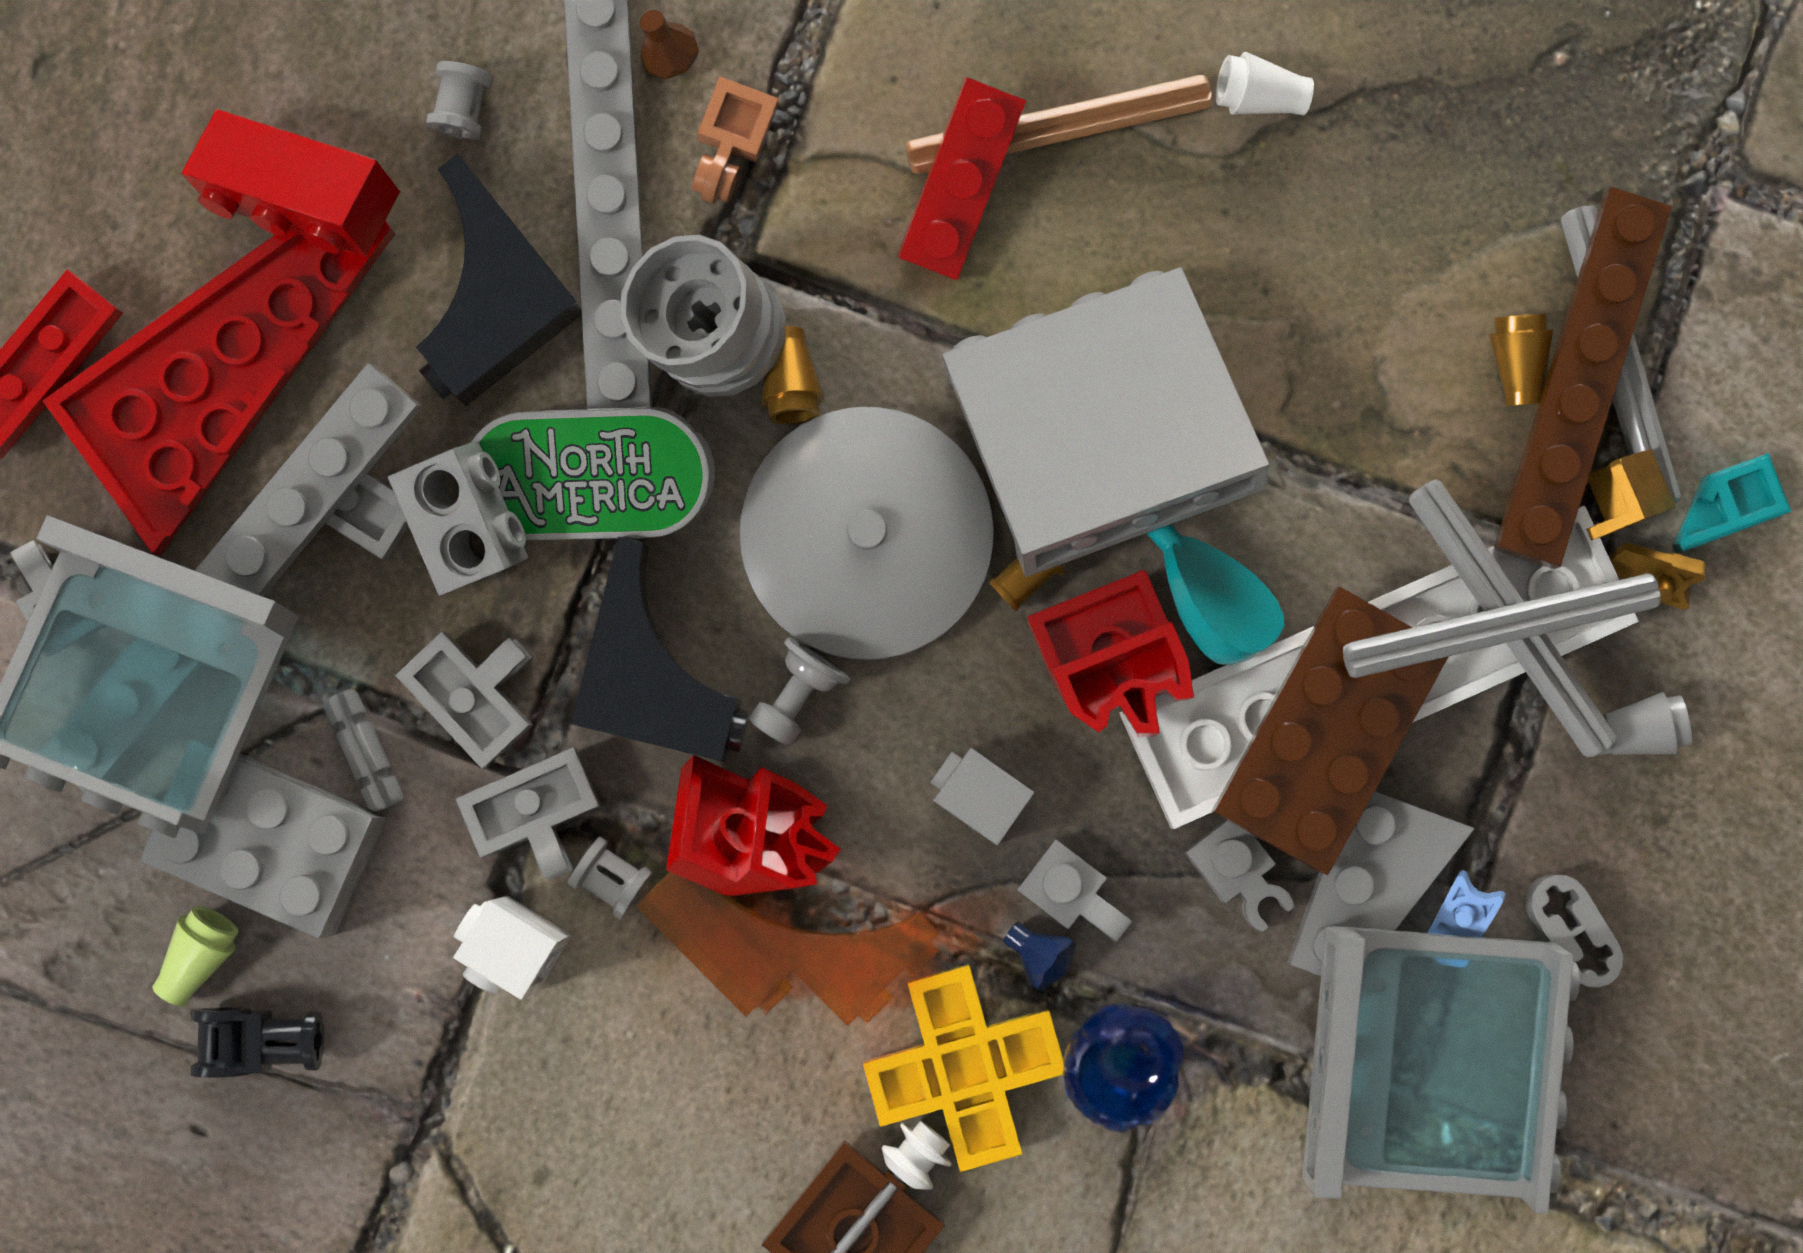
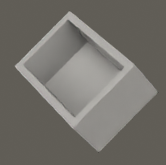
(276, 848)

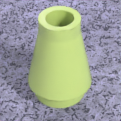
(194, 953)

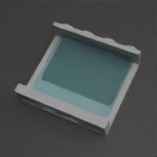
(137, 680)
(1439, 1064)

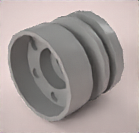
(680, 297)

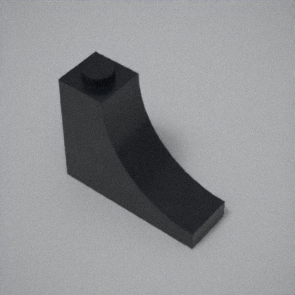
(503, 303)
(635, 683)

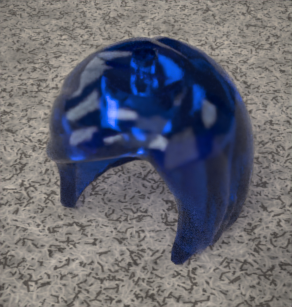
(1103, 1080)

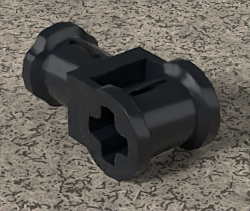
(243, 1041)

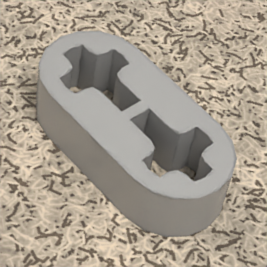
(1586, 922)

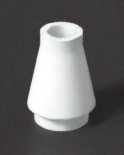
(1261, 87)

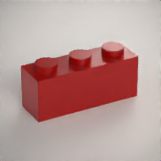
(290, 184)

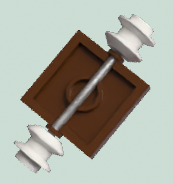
(860, 1207)

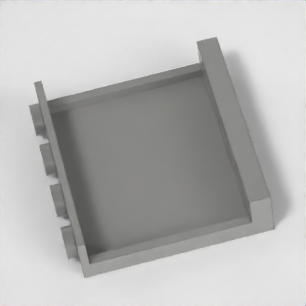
(1106, 420)

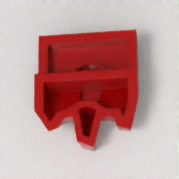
(1113, 653)
(745, 832)

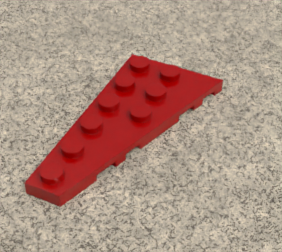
(194, 383)

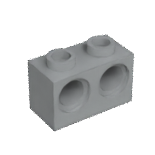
(444, 524)

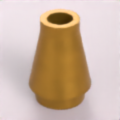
(1522, 356)
(792, 386)

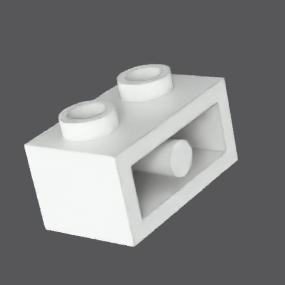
(508, 947)

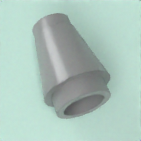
(1650, 726)

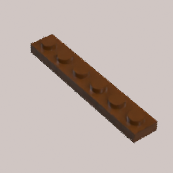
(1582, 378)

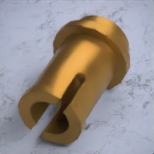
(1017, 588)

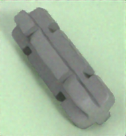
(363, 750)

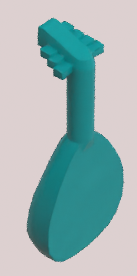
(1218, 599)

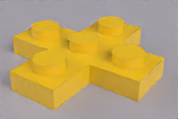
(964, 1067)

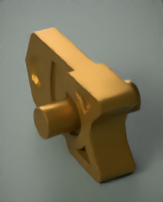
(1672, 571)

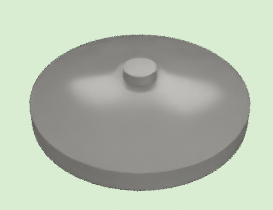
(866, 533)

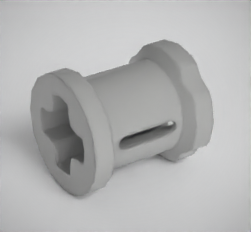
(458, 100)
(601, 859)

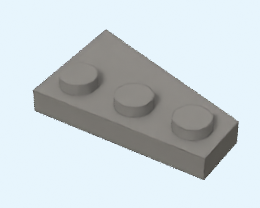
(1378, 874)

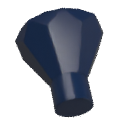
(1043, 955)

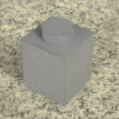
(980, 794)

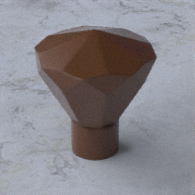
(667, 46)

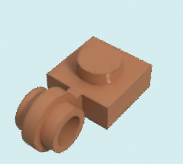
(736, 125)

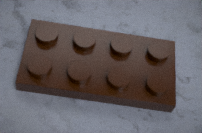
(1325, 739)

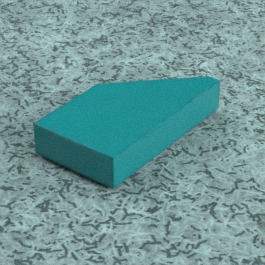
(1732, 502)

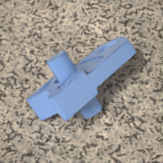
(1466, 909)

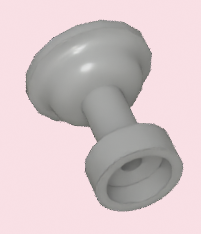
(809, 673)

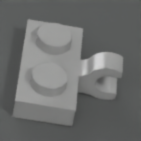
(468, 696)
(530, 808)

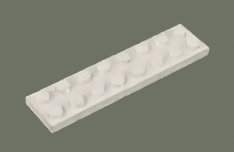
(1209, 733)

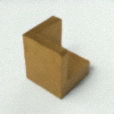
(1629, 493)

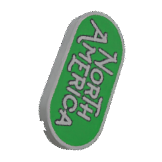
(600, 471)

